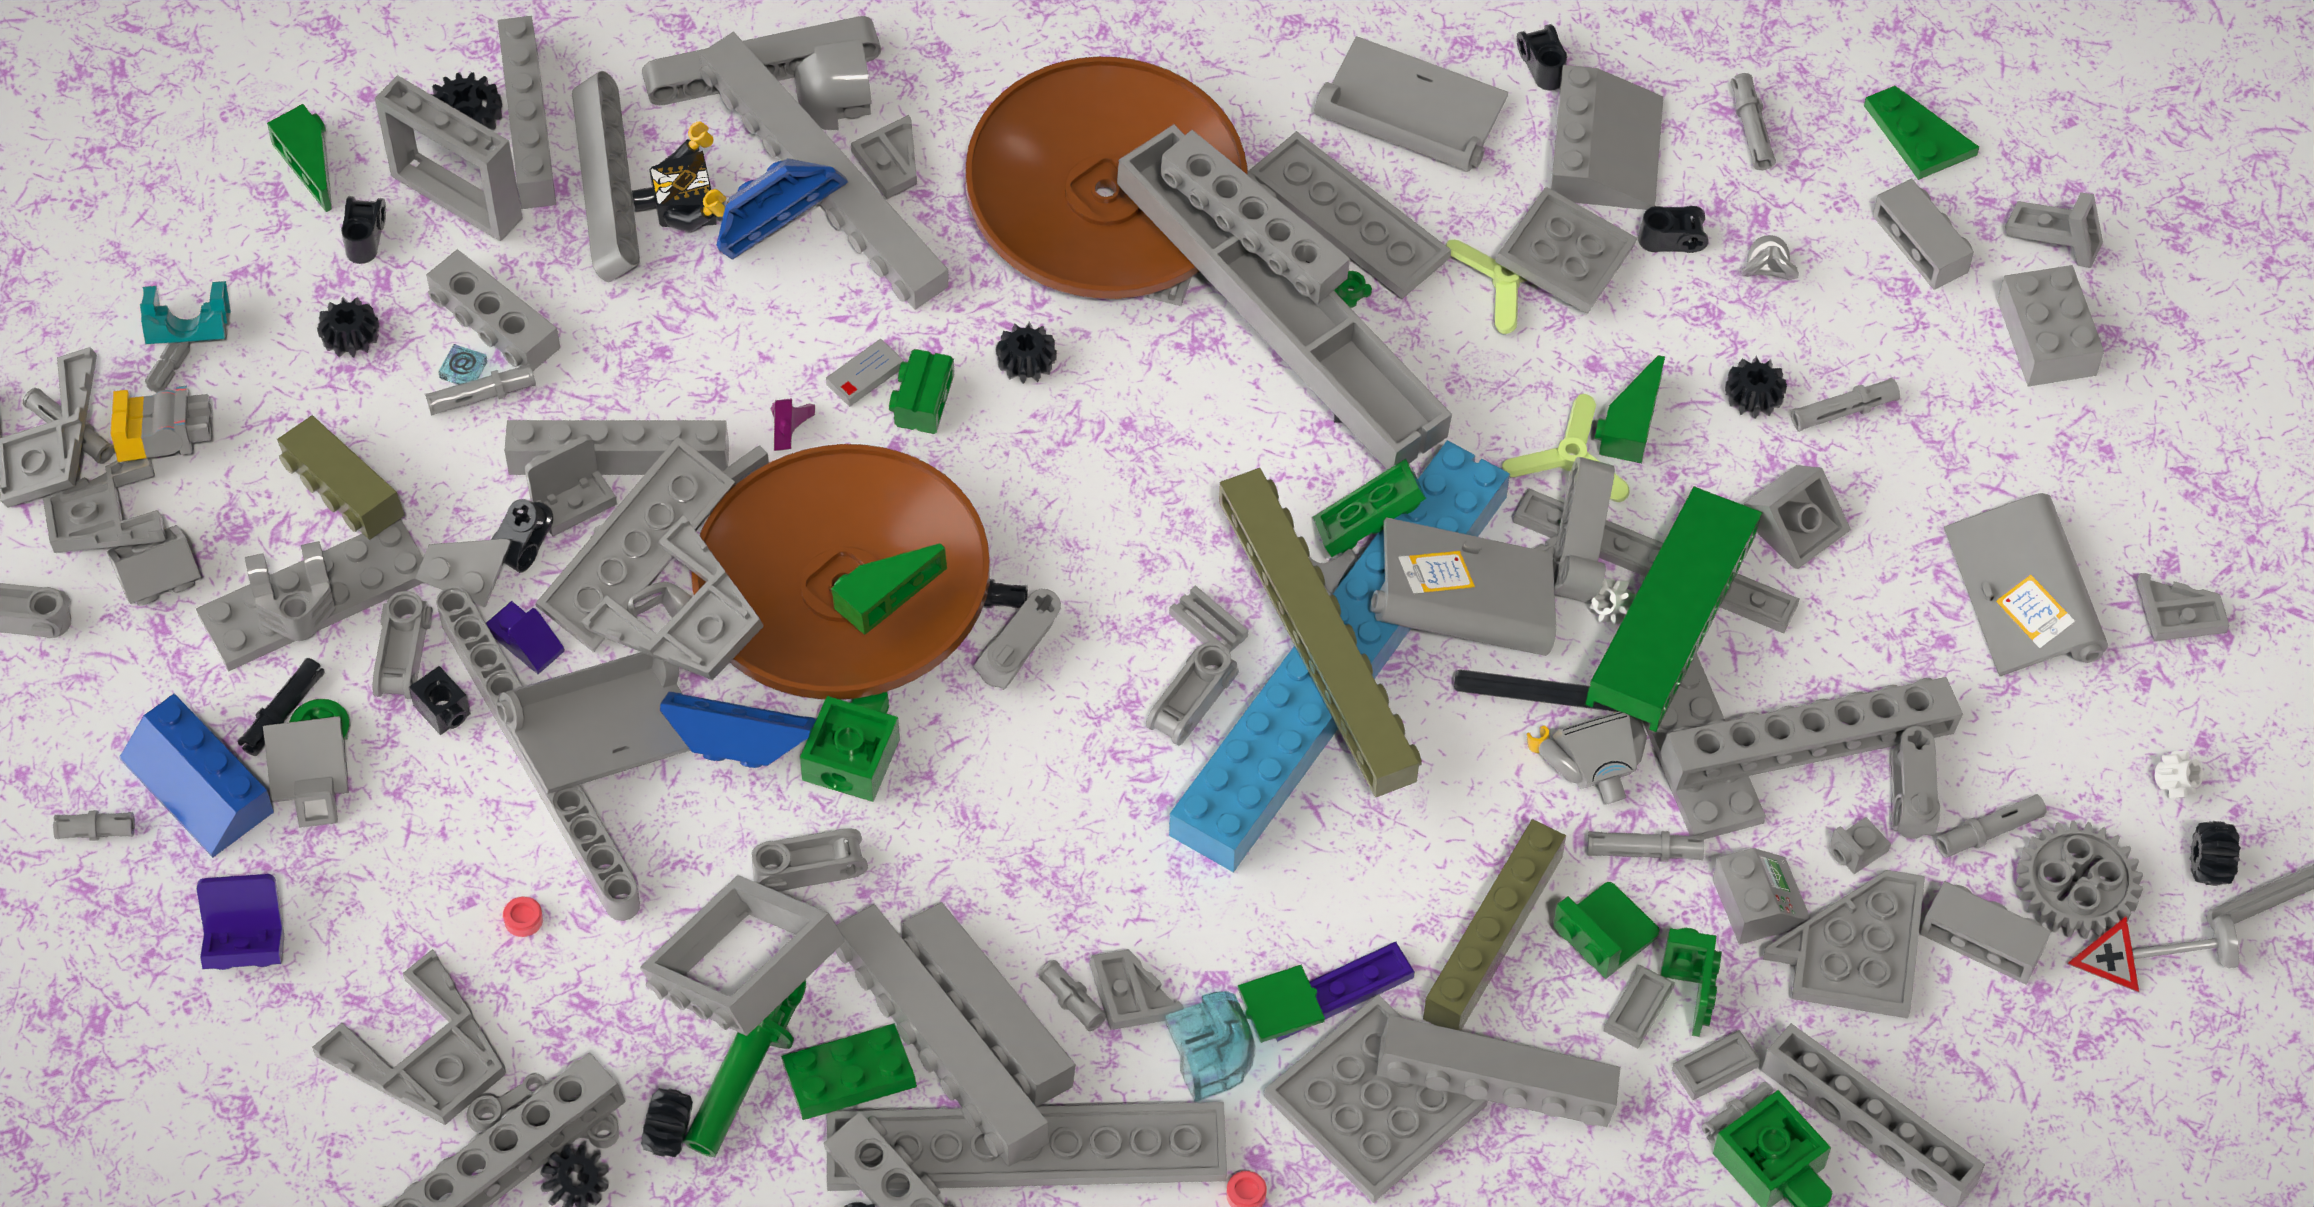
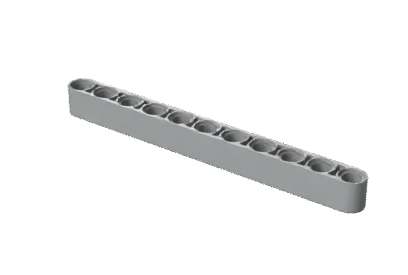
(573, 823)

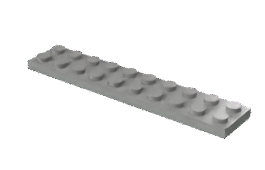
(1083, 1149)

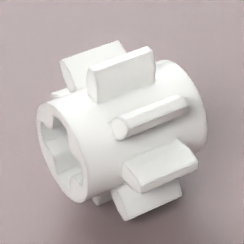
(1613, 601)
(2179, 774)

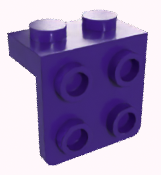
(240, 921)

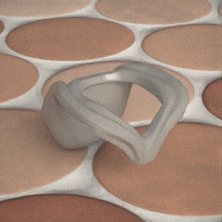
(1770, 257)
(671, 597)

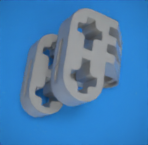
(282, 613)

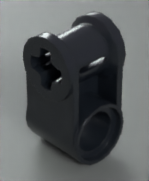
(1543, 56)
(362, 228)
(1672, 228)
(524, 532)

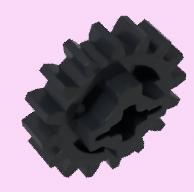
(467, 97)

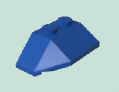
(773, 201)
(734, 730)

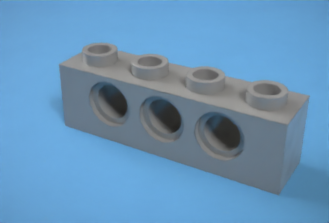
(475, 294)
(861, 1134)

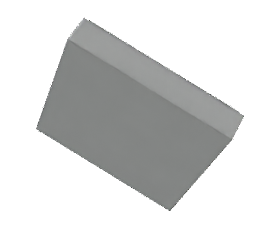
(304, 752)

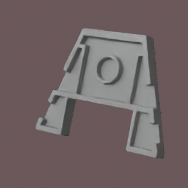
(92, 516)

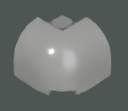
(834, 83)

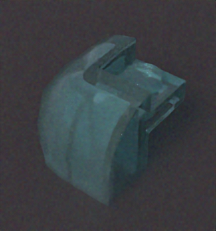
(1212, 1044)

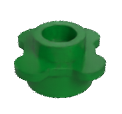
(1357, 282)

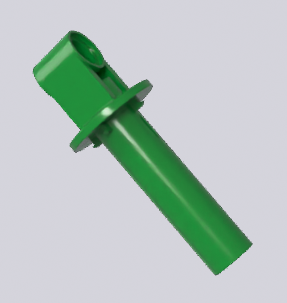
(737, 1075)

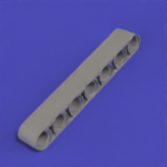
(679, 78)
(605, 176)

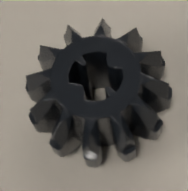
(348, 327)
(1026, 352)
(1755, 387)
(2215, 853)
(666, 1122)
(587, 1172)

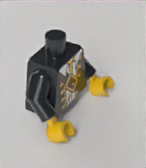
(682, 186)

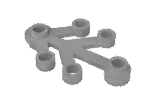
(508, 1101)

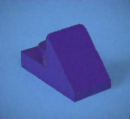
(526, 636)

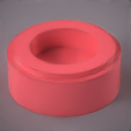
(523, 916)
(1246, 1190)

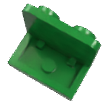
(1605, 928)
(1693, 958)

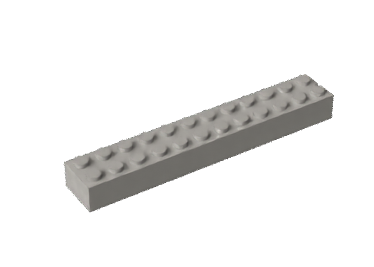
(1319, 341)

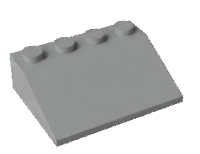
(1606, 140)

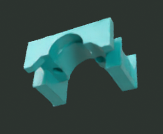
(163, 327)

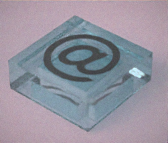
(462, 365)

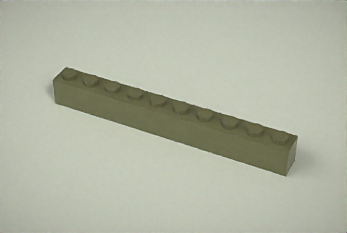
(1319, 632)

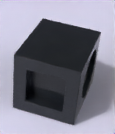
(439, 687)

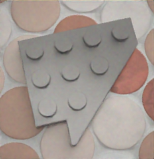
(1859, 948)

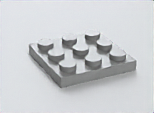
(1566, 250)

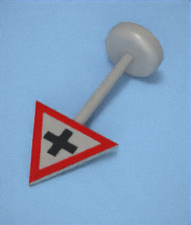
(2113, 956)

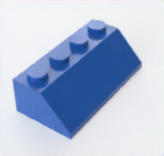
(195, 776)

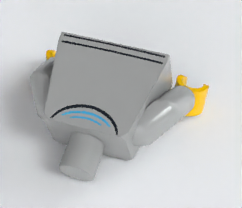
(1595, 752)

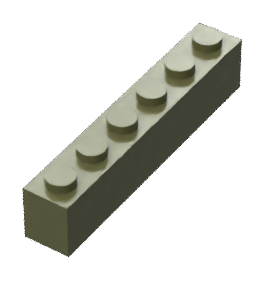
(1494, 926)

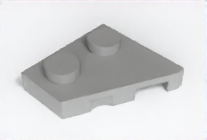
(1129, 991)

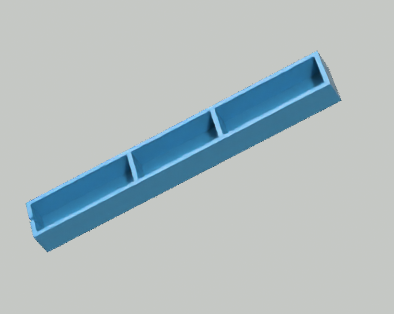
(1288, 718)

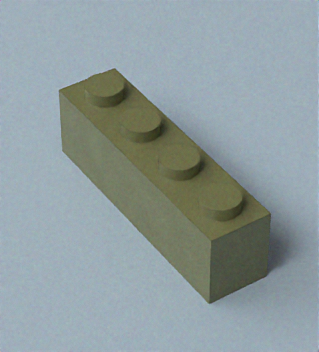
(340, 478)

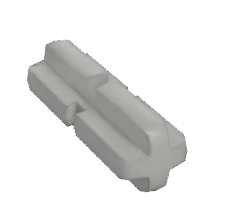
(163, 370)

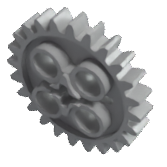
(2106, 900)

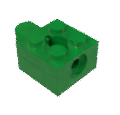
(851, 745)
(1790, 1151)

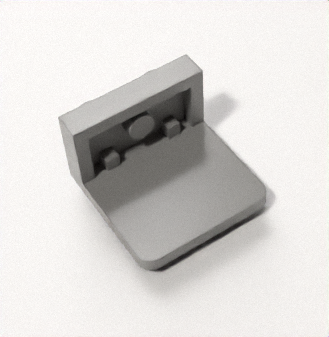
(569, 483)

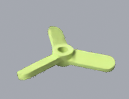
(1503, 279)
(1574, 442)

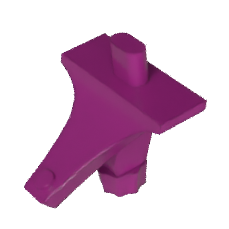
(787, 420)

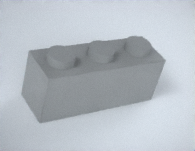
(1923, 233)
(1985, 932)

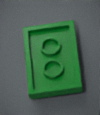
(1367, 507)
(848, 1071)

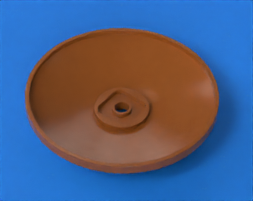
(1059, 141)
(820, 516)

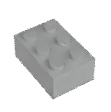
(2050, 325)

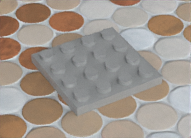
(1361, 1120)

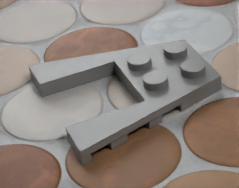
(48, 455)
(704, 631)
(443, 1071)

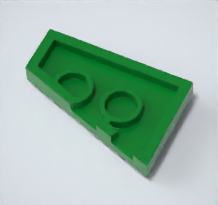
(1917, 133)

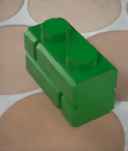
(922, 391)

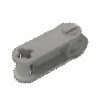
(25, 610)
(1018, 639)
(400, 644)
(1193, 692)
(1915, 784)
(809, 859)

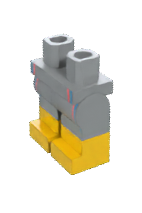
(159, 423)

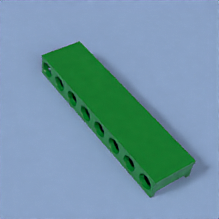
(1674, 607)

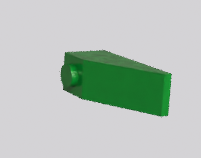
(301, 144)
(1630, 416)
(884, 585)

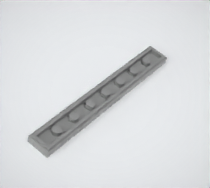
(1638, 553)

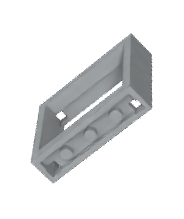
(407, 107)
(813, 943)

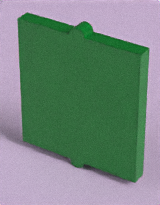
(1281, 1003)

